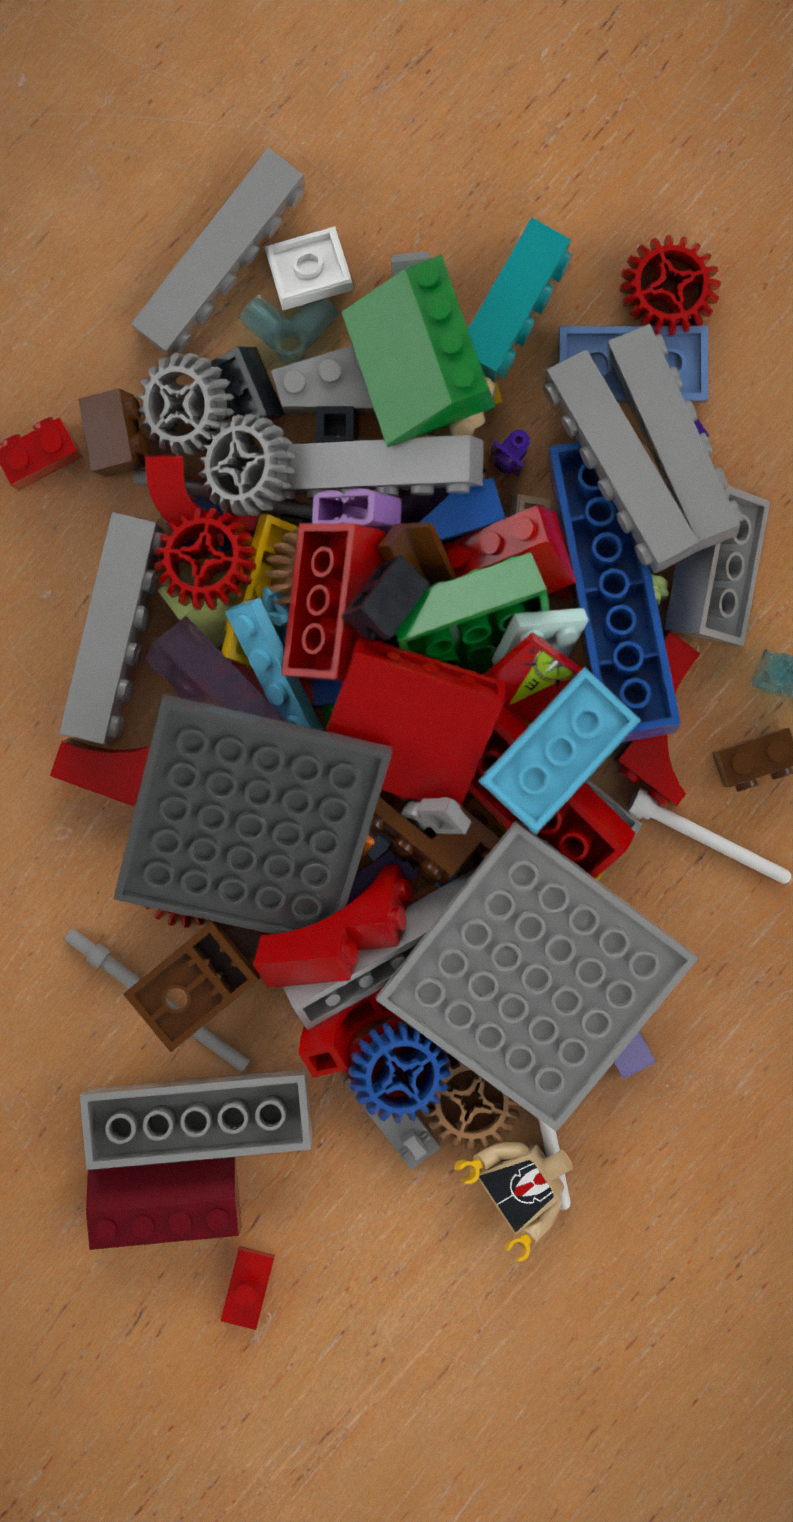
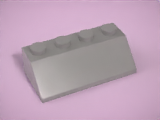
(717, 584)

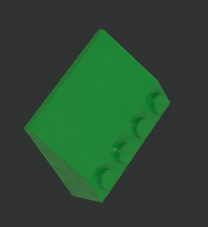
(417, 353)
(469, 615)

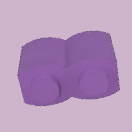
(357, 507)

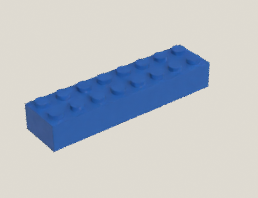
(624, 628)

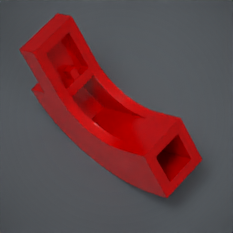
(170, 495)
(328, 1044)

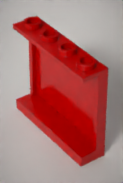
(422, 709)

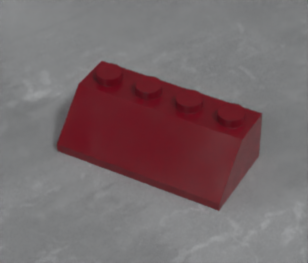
(162, 1203)

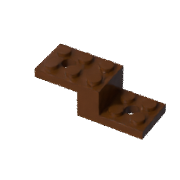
(435, 858)
(212, 972)

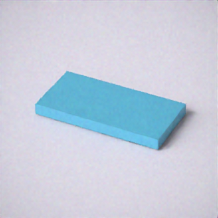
(559, 750)

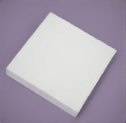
(309, 268)

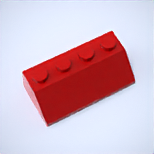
(528, 531)

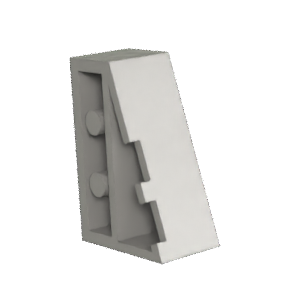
(323, 381)

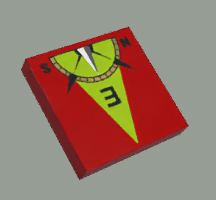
(533, 676)

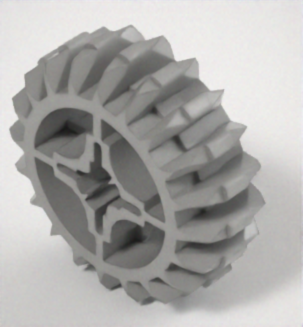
(196, 404)
(232, 452)

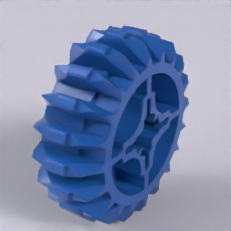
(387, 1081)

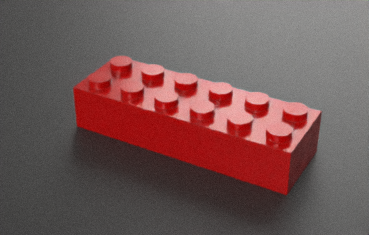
(581, 830)

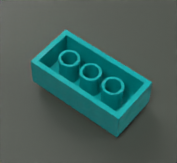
(516, 295)

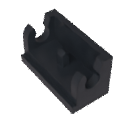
(248, 383)
(385, 599)

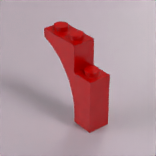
(649, 757)
(101, 770)
(331, 946)

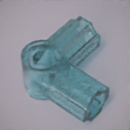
(273, 327)
(774, 673)

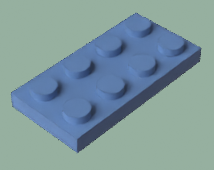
(685, 352)

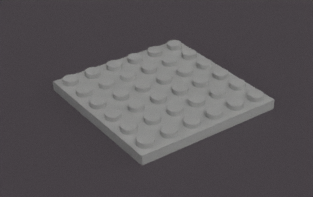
(536, 976)

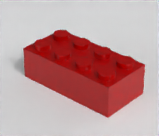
(328, 574)

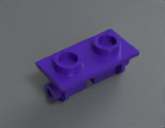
(511, 452)

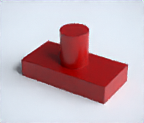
(247, 1288)

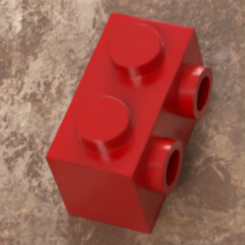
(38, 452)

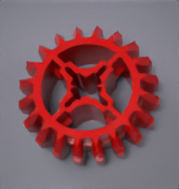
(684, 280)
(207, 530)

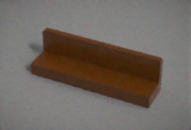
(421, 548)

